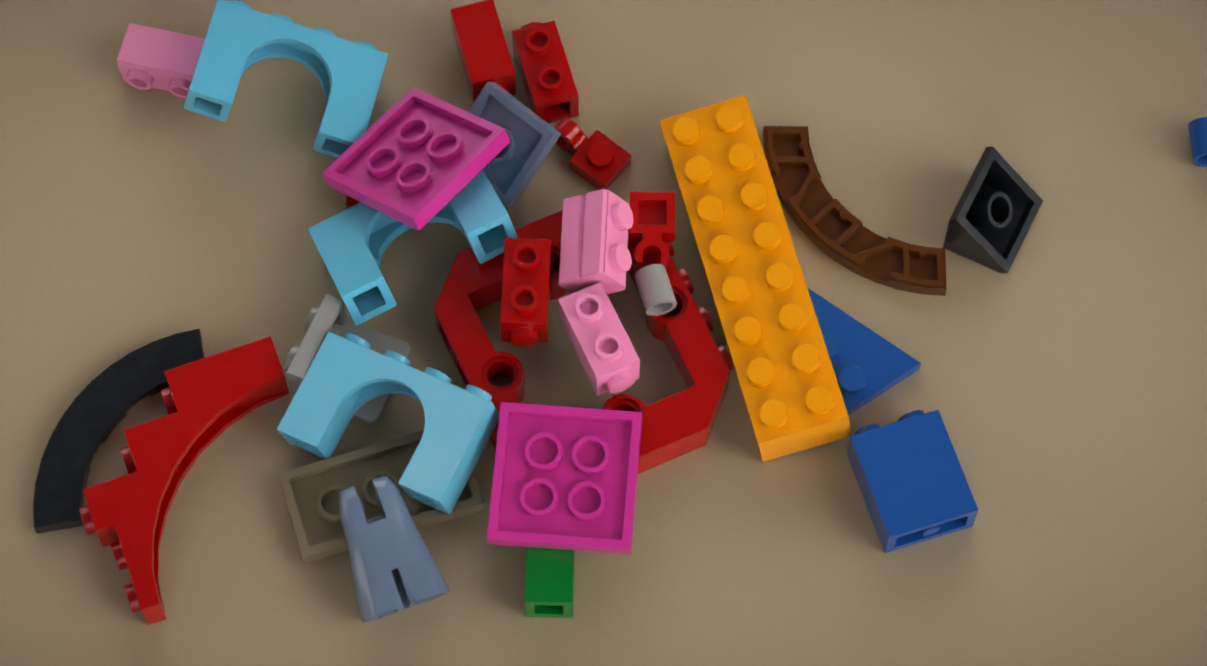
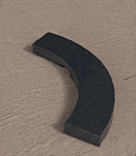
(93, 418)

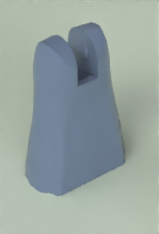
(387, 554)

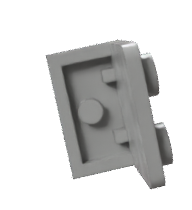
(332, 318)

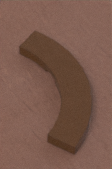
(837, 230)

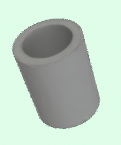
(655, 289)

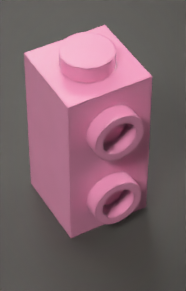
(159, 59)
(599, 340)

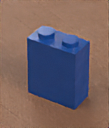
(911, 480)

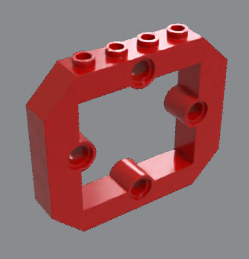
(668, 425)

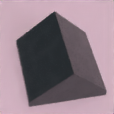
(992, 214)

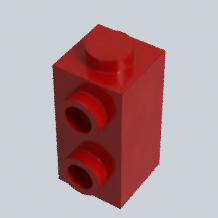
(482, 47)
(545, 71)
(526, 291)

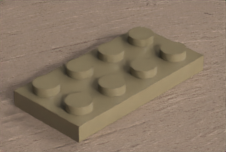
(315, 489)

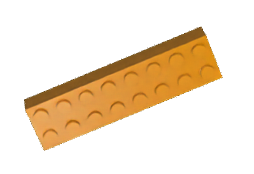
(755, 279)

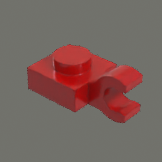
(593, 158)

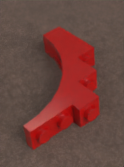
(201, 405)

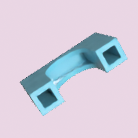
(244, 36)
(358, 237)
(350, 374)

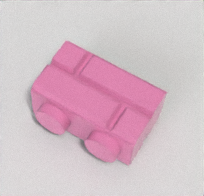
(595, 242)

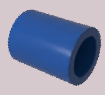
(1198, 141)

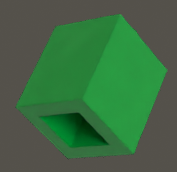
(549, 583)

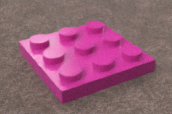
(416, 158)
(565, 478)

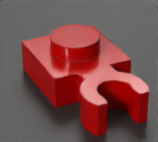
(652, 224)

